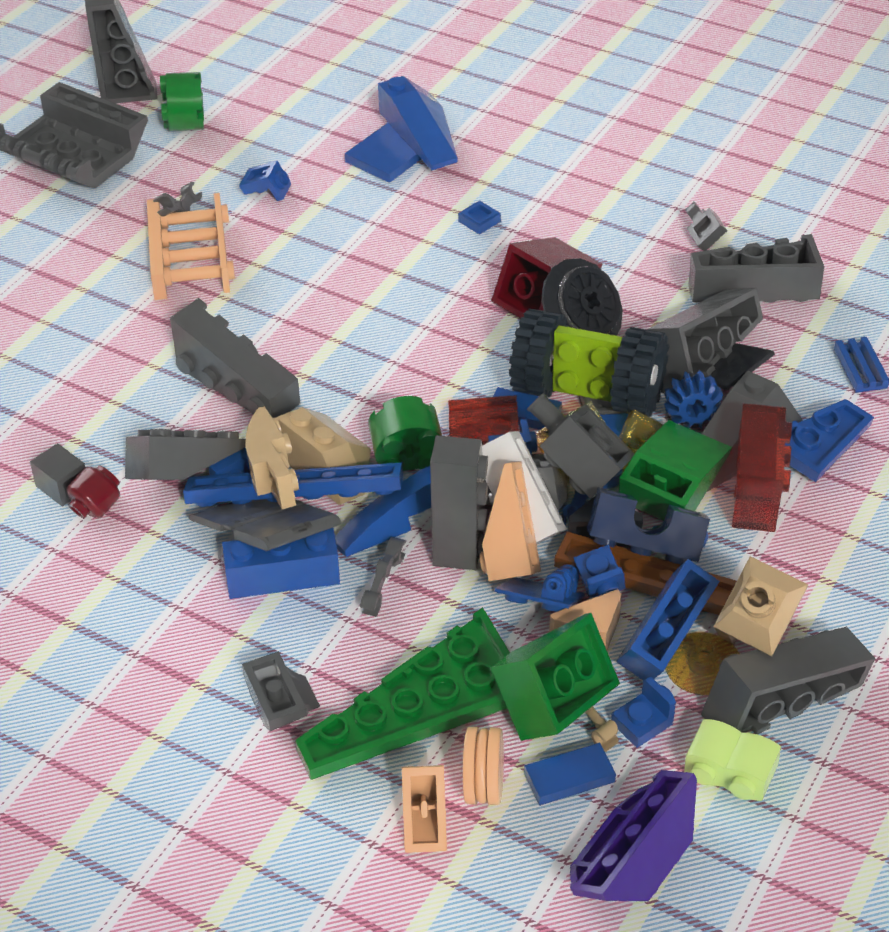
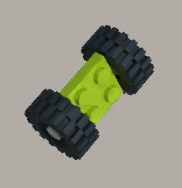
(588, 363)

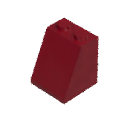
(526, 269)

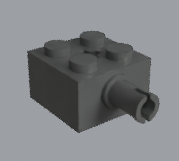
(581, 446)

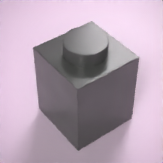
(55, 471)

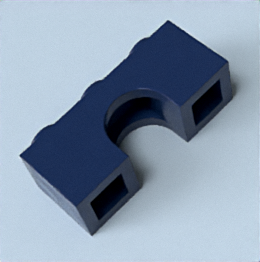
(678, 536)

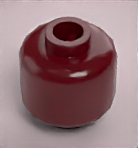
(93, 492)

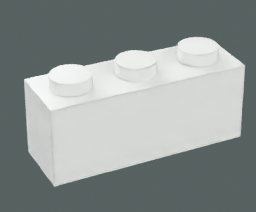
(510, 449)

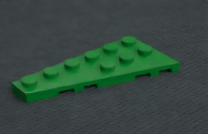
(415, 701)

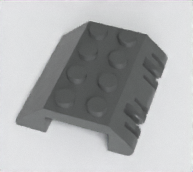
(78, 136)

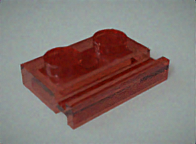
(483, 417)

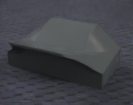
(278, 691)

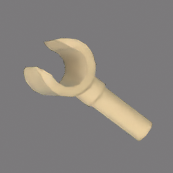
(605, 731)

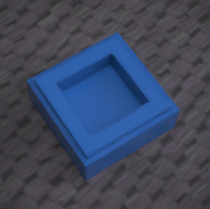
(479, 217)

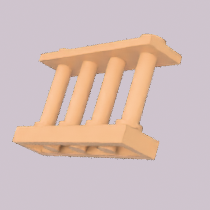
(162, 257)

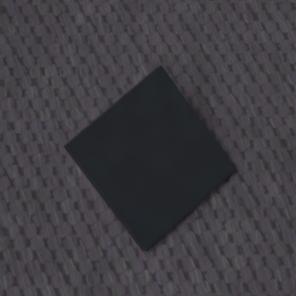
(740, 360)

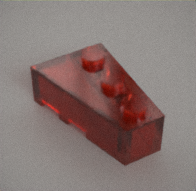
(761, 467)

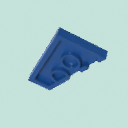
(826, 437)

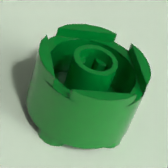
(184, 101)
(404, 432)

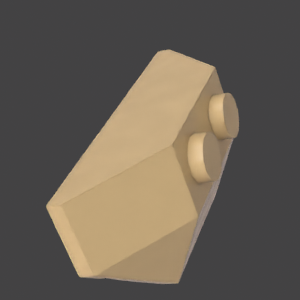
(322, 444)

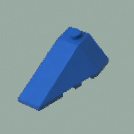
(417, 120)

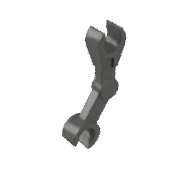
(172, 205)
(372, 598)

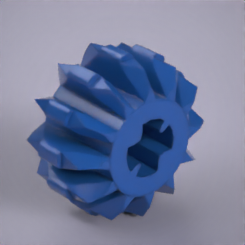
(693, 399)

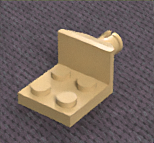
(760, 607)

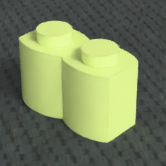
(732, 759)

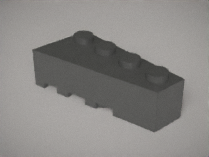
(458, 501)

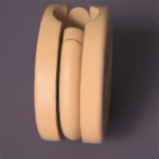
(483, 765)

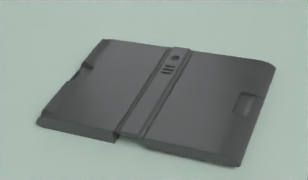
(265, 523)

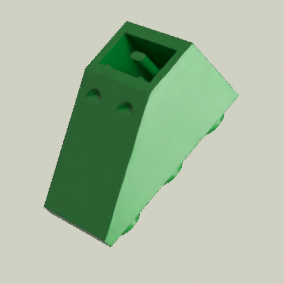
(673, 469)

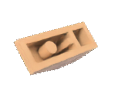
(510, 536)

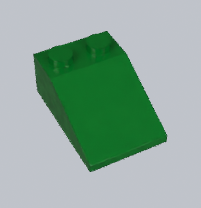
(555, 678)

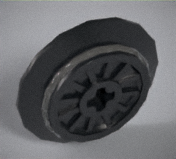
(584, 296)

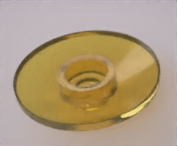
(698, 661)

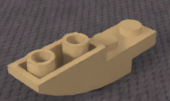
(268, 458)

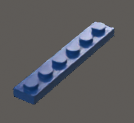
(313, 484)

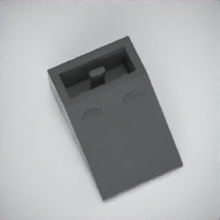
(177, 454)

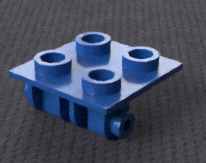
(555, 594)

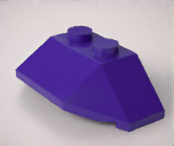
(638, 841)

